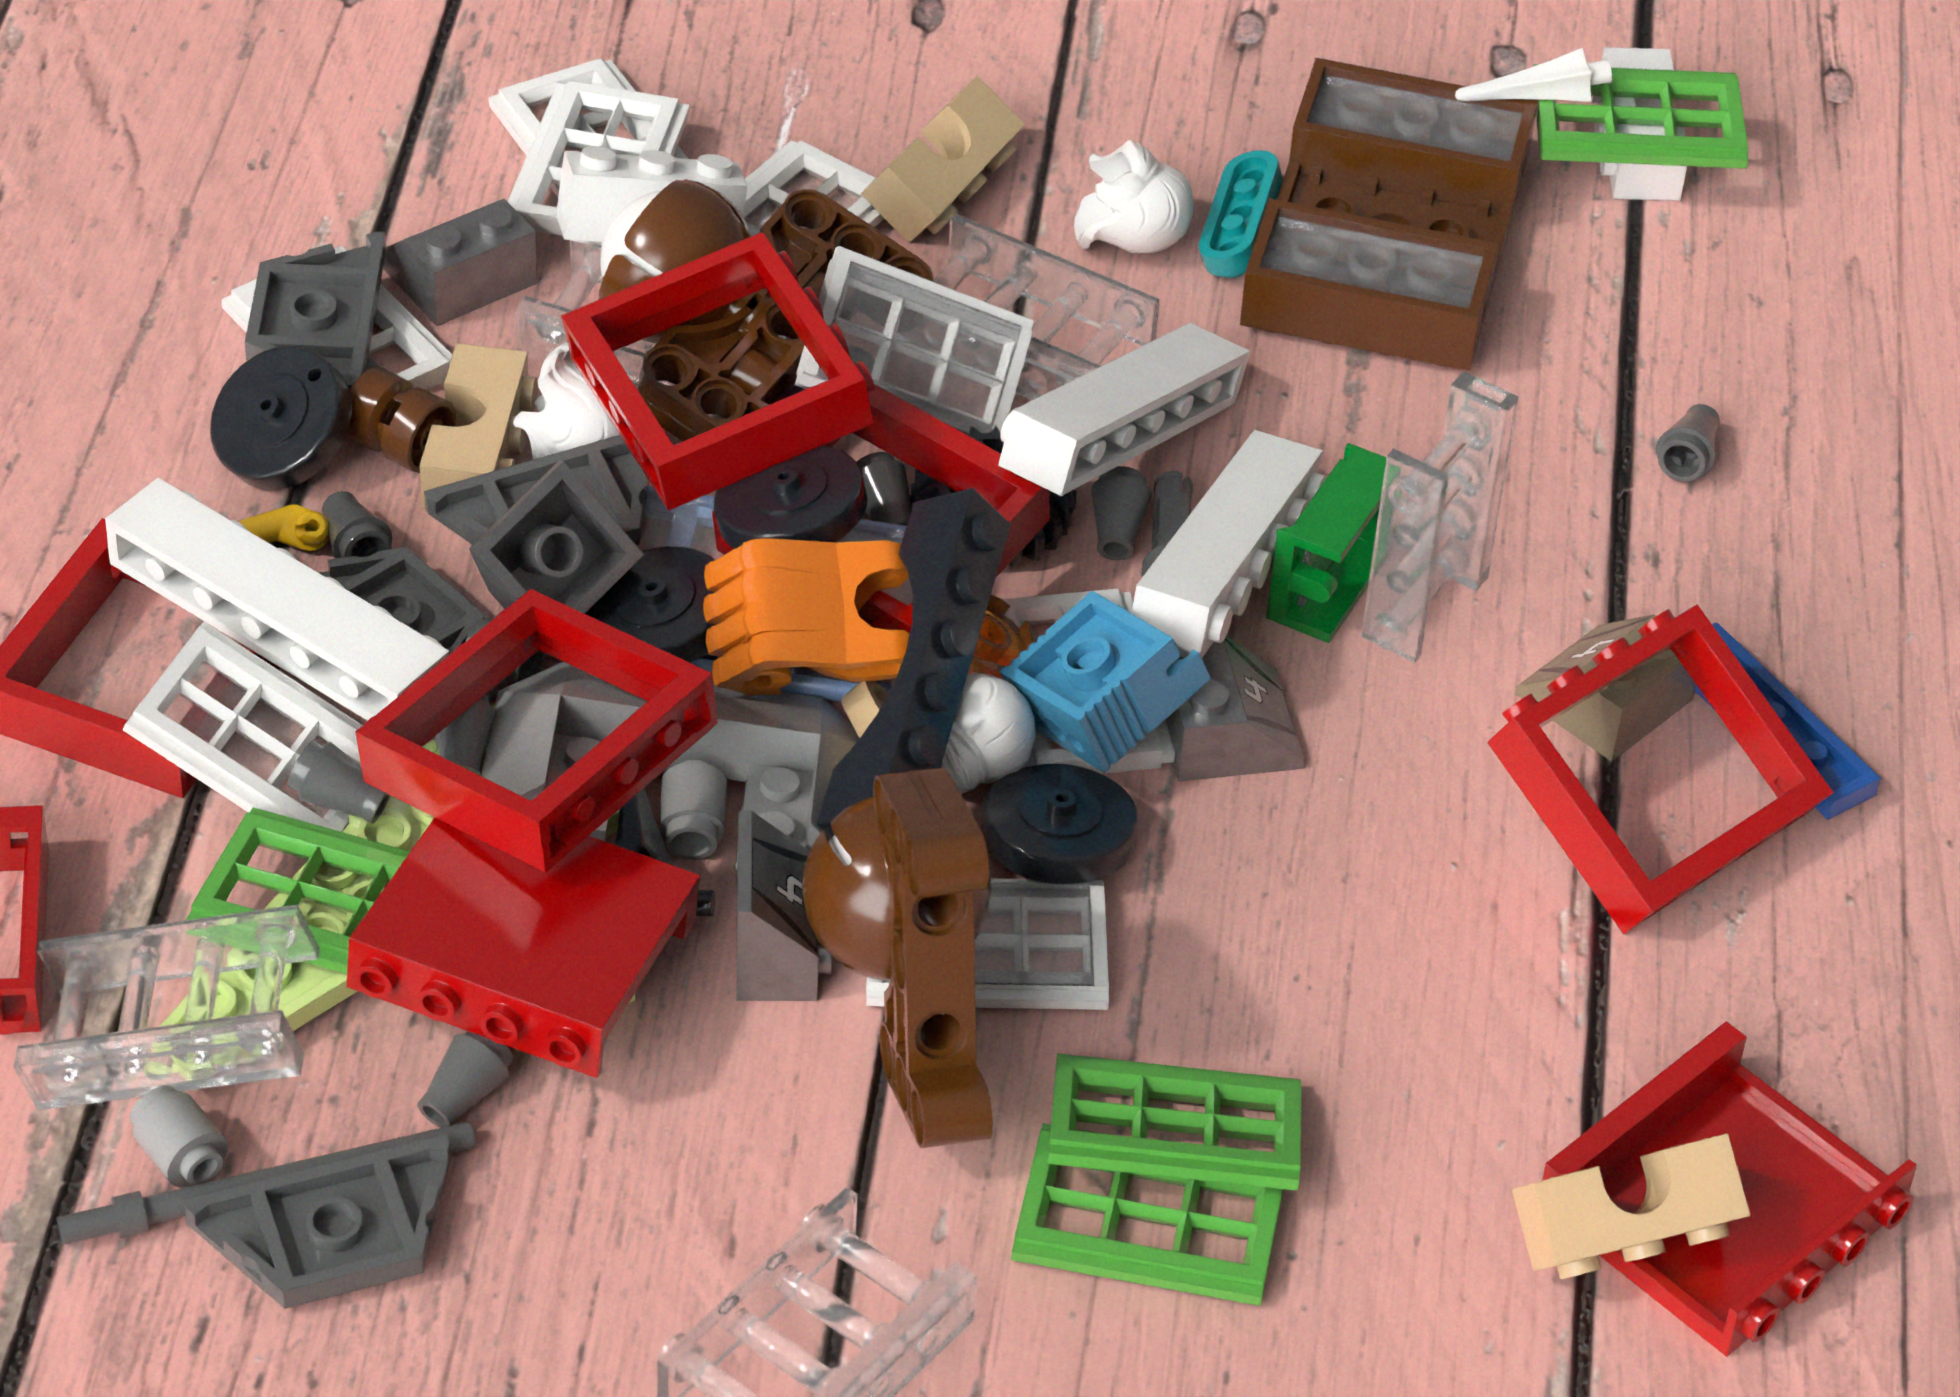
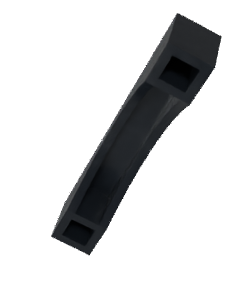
(952, 564)

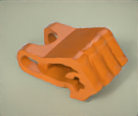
(799, 607)

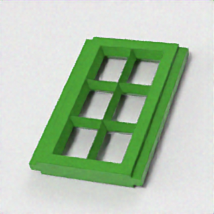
(1650, 149)
(308, 842)
(1173, 1158)
(1142, 1263)

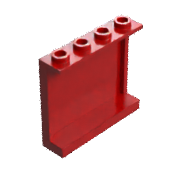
(518, 948)
(1804, 1190)

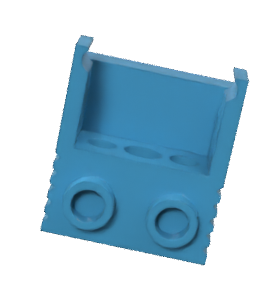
(1103, 680)

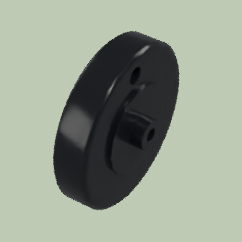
(280, 417)
(800, 499)
(661, 601)
(1059, 823)

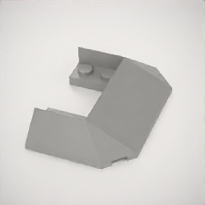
(771, 742)

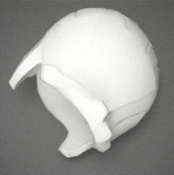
(1138, 203)
(567, 409)
(989, 733)

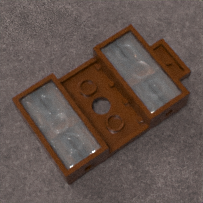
(1389, 215)

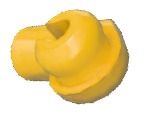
(290, 526)

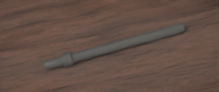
(132, 1213)

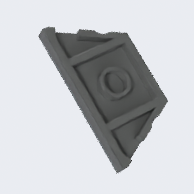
(320, 304)
(602, 466)
(409, 592)
(330, 1223)

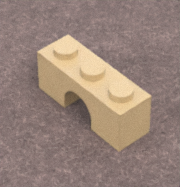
(921, 185)
(488, 392)
(1687, 1192)

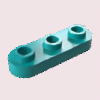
(1238, 212)

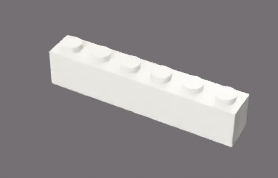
(1122, 408)
(1228, 542)
(267, 599)

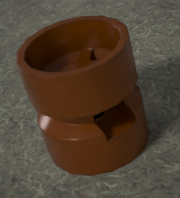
(395, 416)

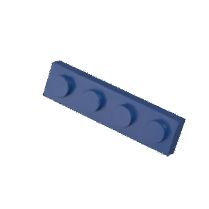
(1838, 765)

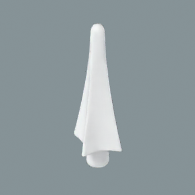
(1558, 79)

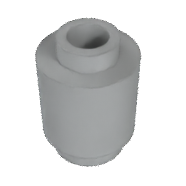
(693, 809)
(178, 1136)

